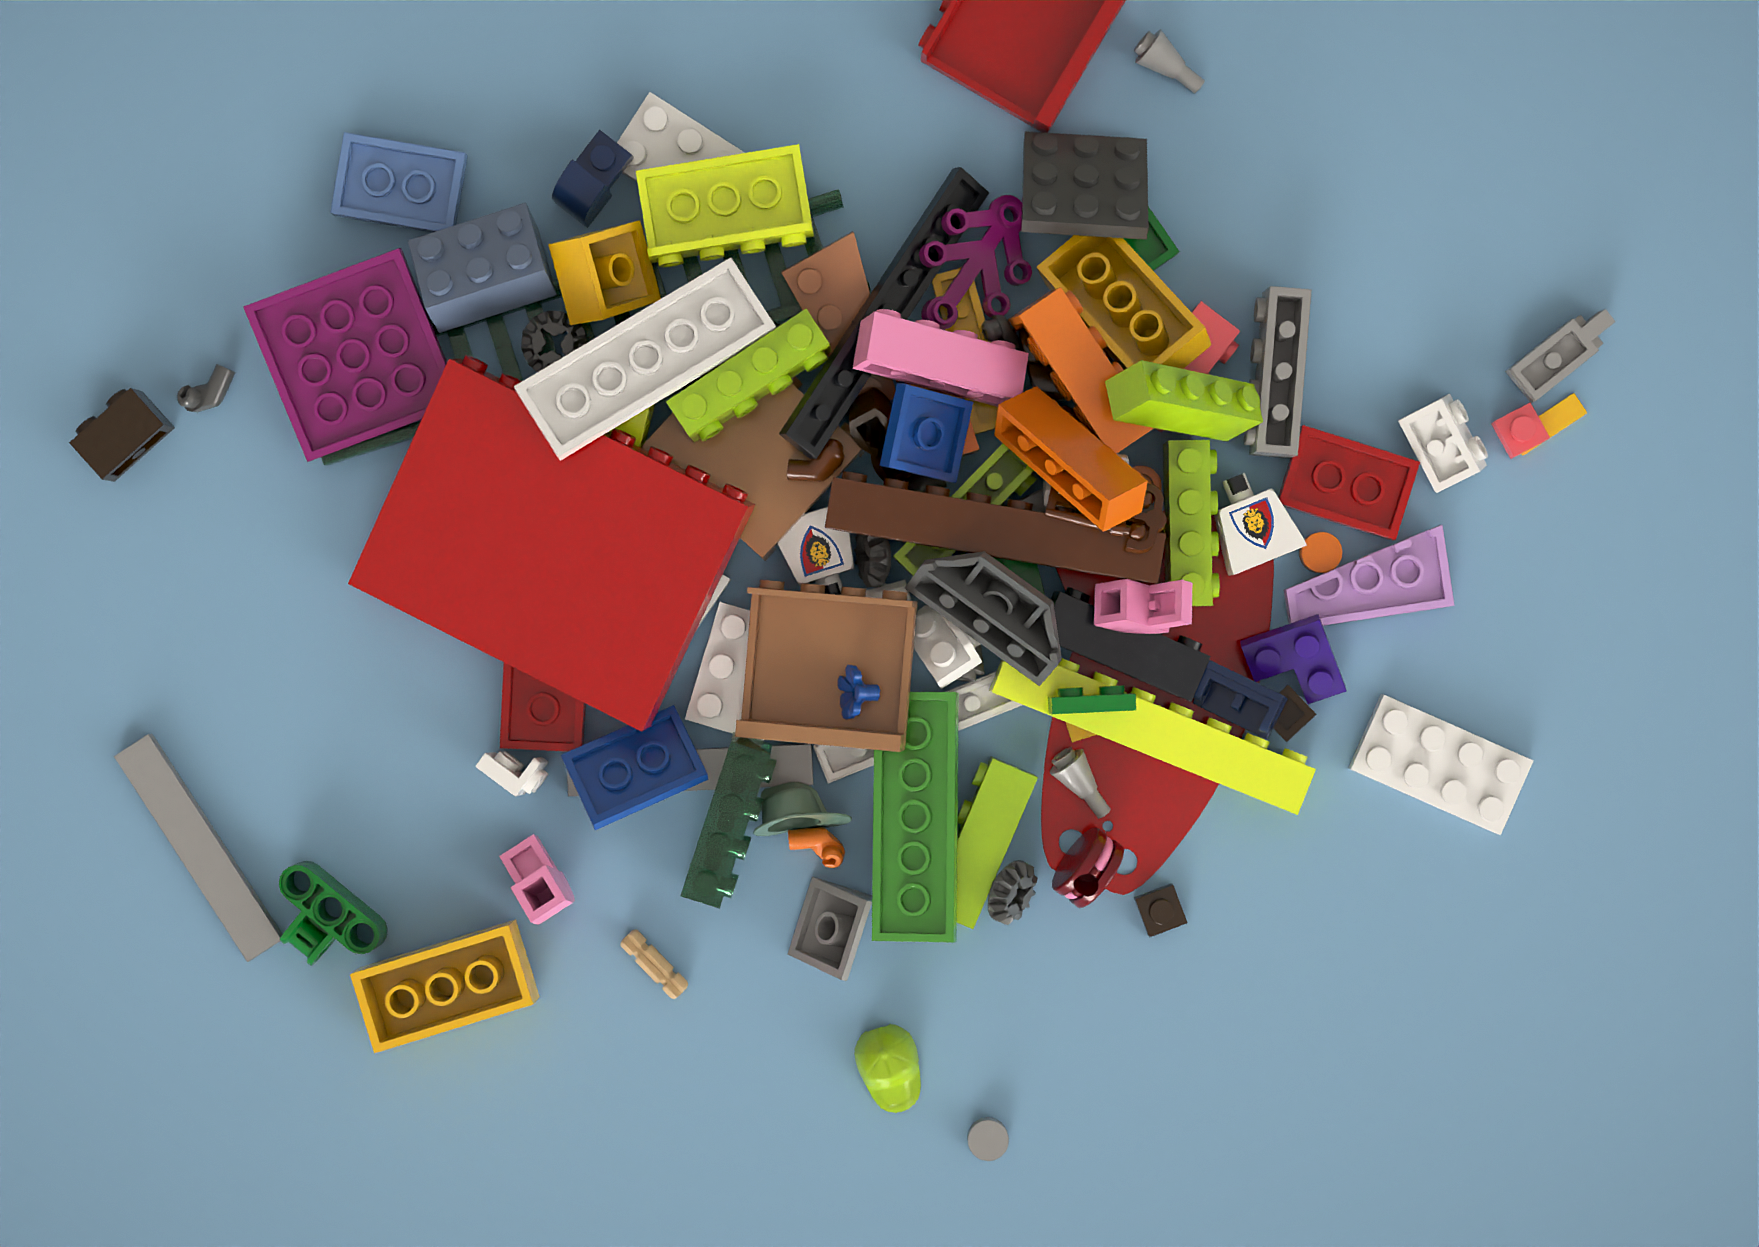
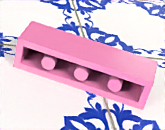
(939, 358)

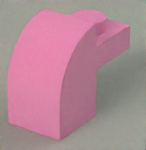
(1141, 607)
(538, 882)

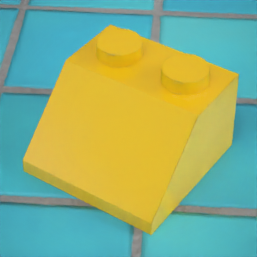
(604, 273)

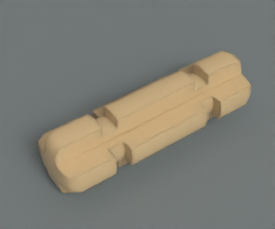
(654, 964)

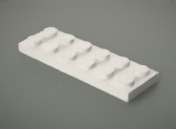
(644, 358)

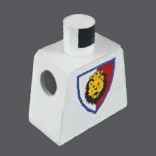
(1254, 527)
(817, 552)

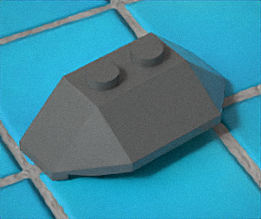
(993, 609)

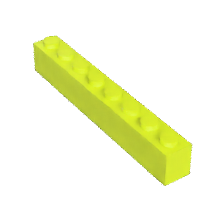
(1171, 736)

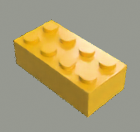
(1125, 302)
(445, 986)

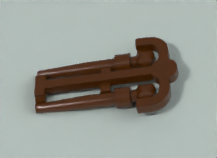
(1153, 520)

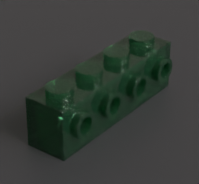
(726, 821)

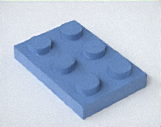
(398, 183)

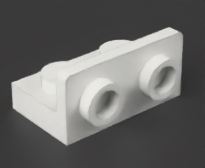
(1444, 442)
(944, 647)
(506, 772)

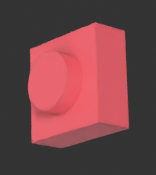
(1520, 430)

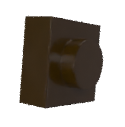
(1294, 715)
(1160, 910)

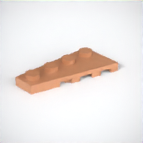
(833, 292)

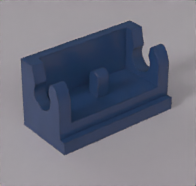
(1239, 699)

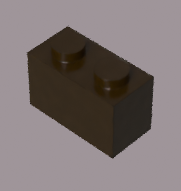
(121, 434)

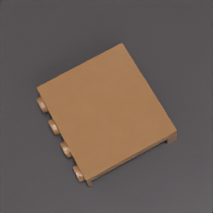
(756, 460)
(802, 647)

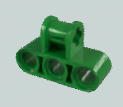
(314, 928)

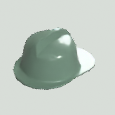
(795, 807)

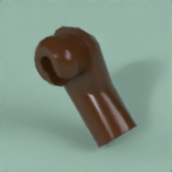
(817, 469)

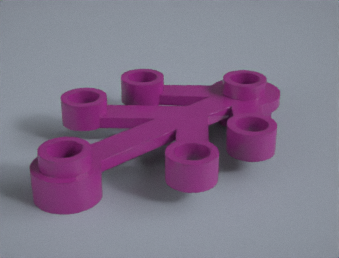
(979, 257)

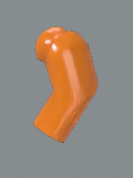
(821, 842)

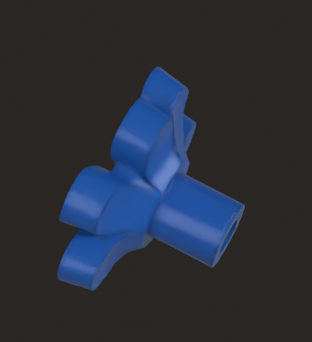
(855, 692)

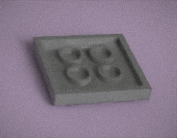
(1085, 185)

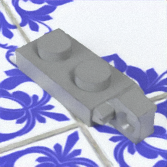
(1559, 355)

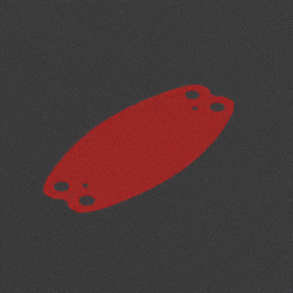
(1149, 798)

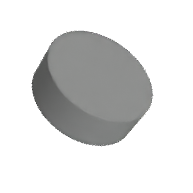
(988, 1139)

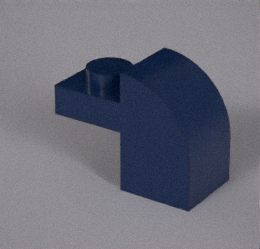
(587, 181)

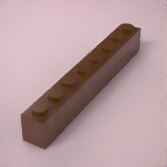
(979, 526)

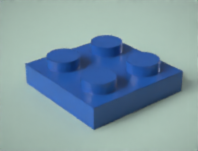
(926, 433)

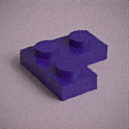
(1297, 647)

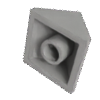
(830, 927)

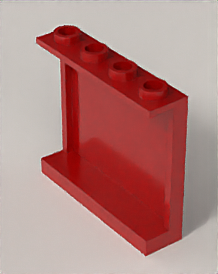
(1019, 51)

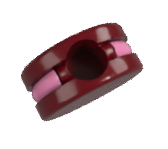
(1088, 867)

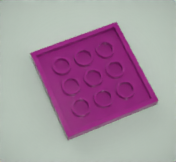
(350, 353)

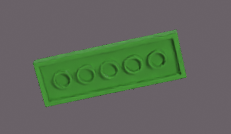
(917, 827)

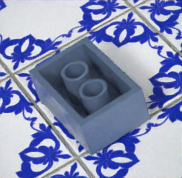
(481, 267)

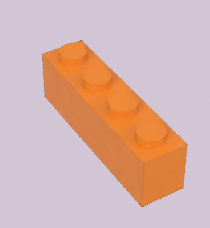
(1070, 458)

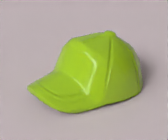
(889, 1067)

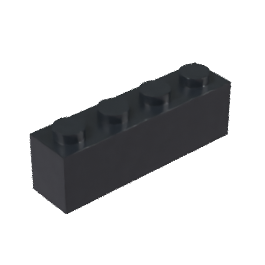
(1146, 657)

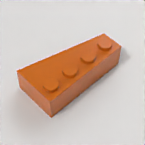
(1078, 363)

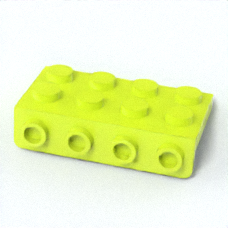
(725, 205)

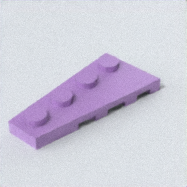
(1385, 583)

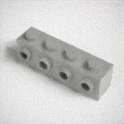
(1279, 370)

